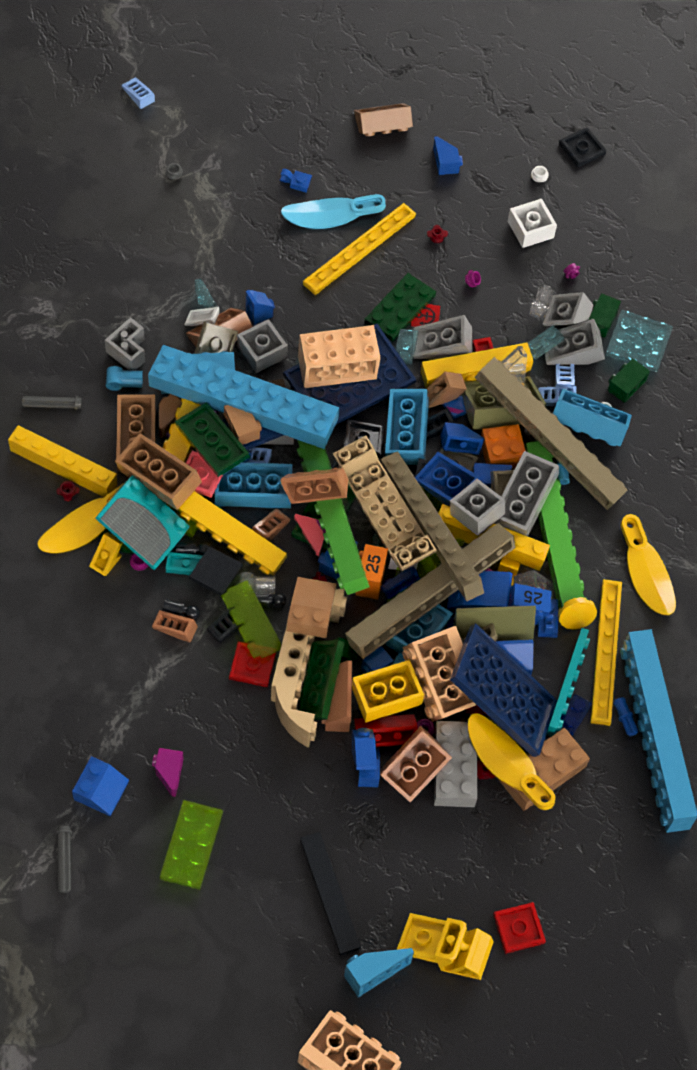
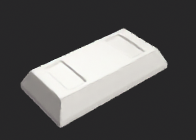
(198, 316)

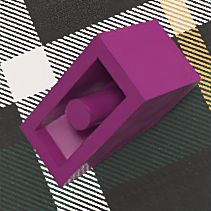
(168, 768)

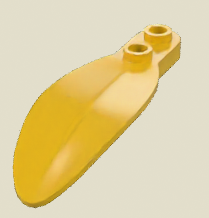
(75, 528)
(647, 569)
(507, 760)

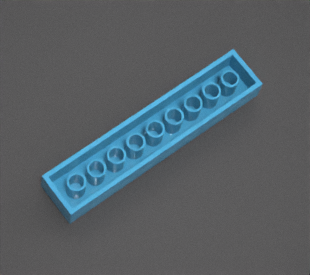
(219, 386)
(658, 731)

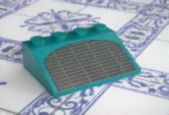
(142, 522)

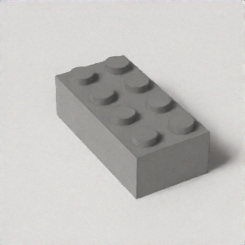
(527, 492)
(457, 780)

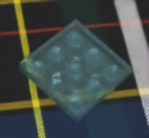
(639, 339)

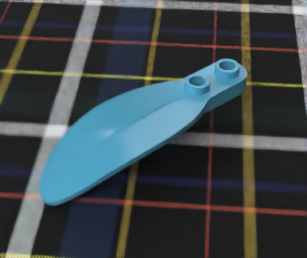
(332, 211)

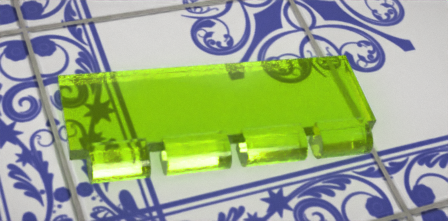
(255, 621)

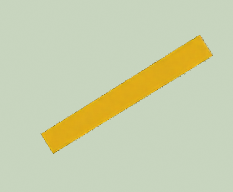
(359, 249)
(606, 652)

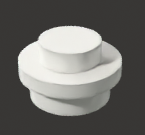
(539, 174)

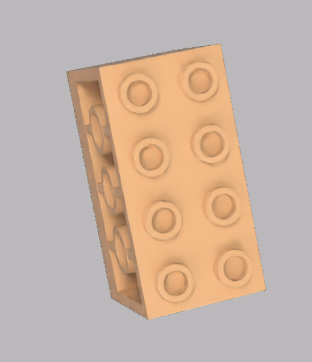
(338, 356)
(436, 671)
(351, 1042)

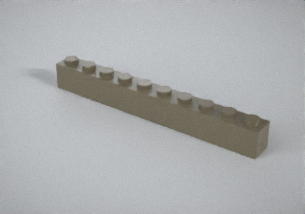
(551, 433)
(431, 524)
(426, 593)

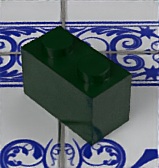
(604, 312)
(628, 380)

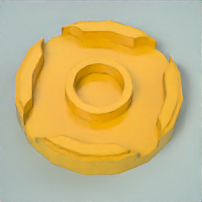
(577, 613)

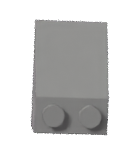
(444, 339)
(580, 346)

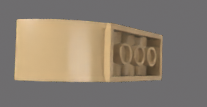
(383, 504)
(290, 675)

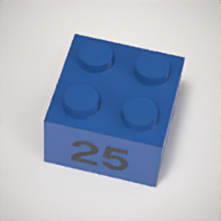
(530, 596)

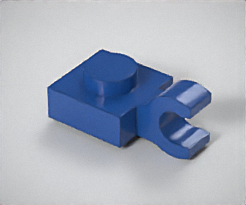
(298, 180)

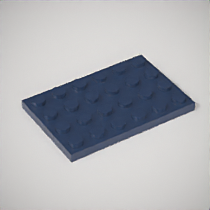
(360, 395)
(504, 690)

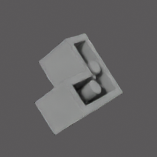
(124, 345)

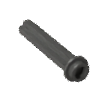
(52, 402)
(64, 864)

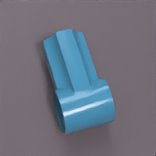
(118, 378)

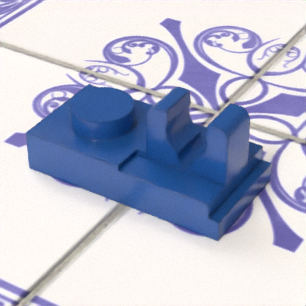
(549, 625)

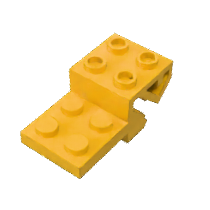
(447, 944)

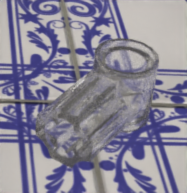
(542, 301)
(259, 584)

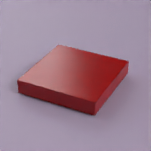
(250, 669)
(519, 927)

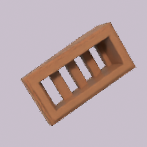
(273, 531)
(187, 628)

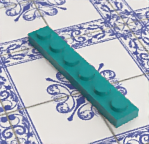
(567, 690)

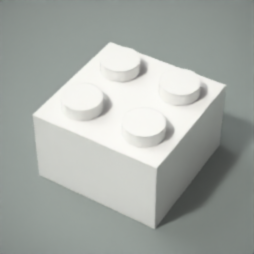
(532, 223)

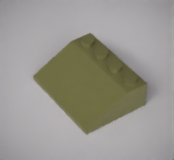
(486, 411)
(509, 622)

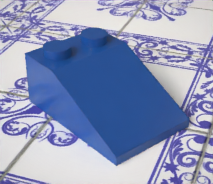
(445, 478)
(496, 592)

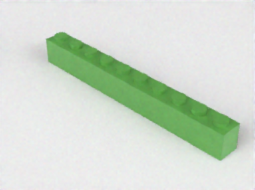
(337, 526)
(556, 534)

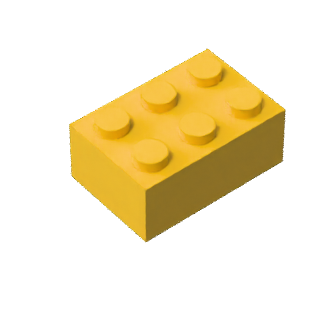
(387, 691)

